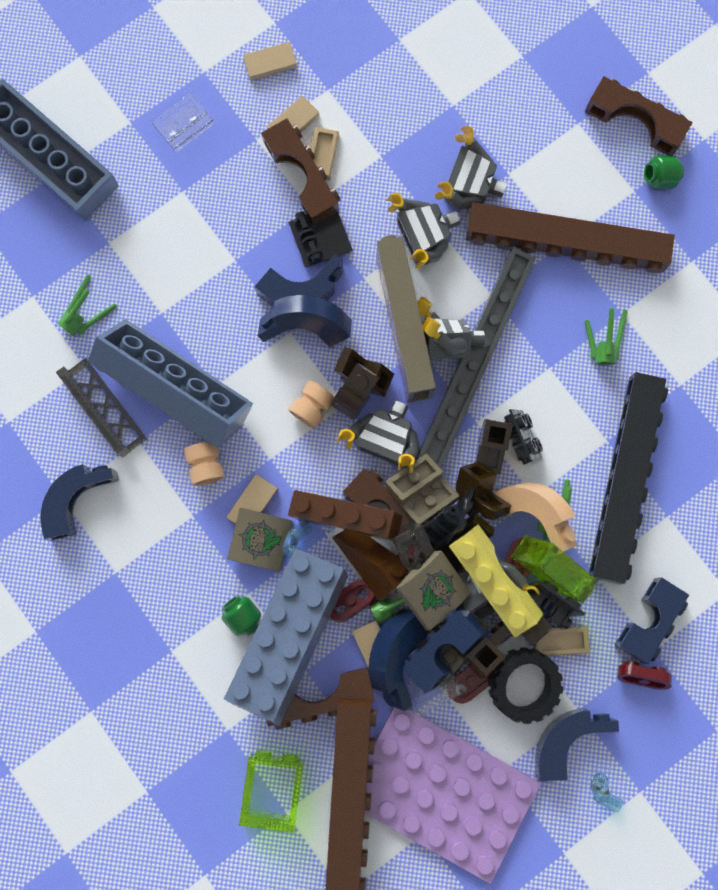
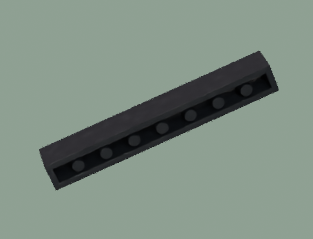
(627, 478)

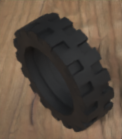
(546, 701)

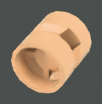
(311, 405)
(205, 467)

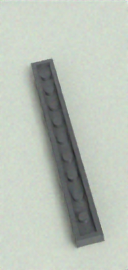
(471, 368)

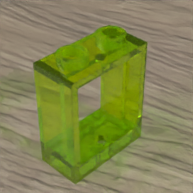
(551, 564)
(269, 820)

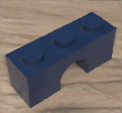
(667, 603)
(427, 665)

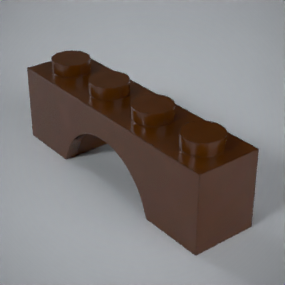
(664, 126)
(286, 147)
(345, 515)
(352, 685)

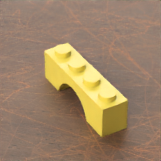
(510, 602)

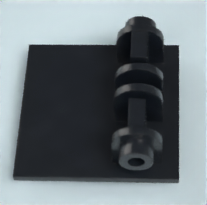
(319, 241)
(531, 446)
(449, 521)
(566, 606)

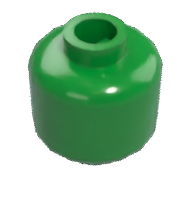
(663, 172)
(241, 616)

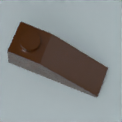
(372, 561)

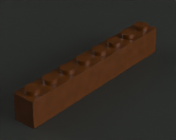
(570, 237)
(349, 795)

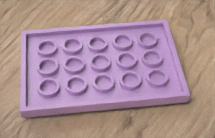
(447, 793)

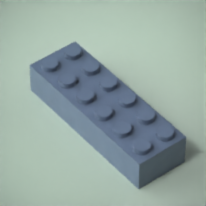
(52, 155)
(170, 382)
(286, 637)

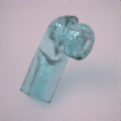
(294, 536)
(602, 794)

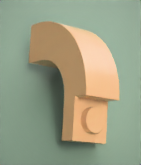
(546, 506)

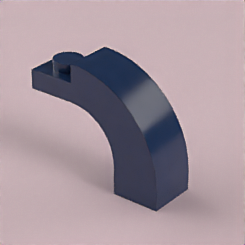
(274, 286)
(309, 314)
(62, 495)
(389, 654)
(559, 736)

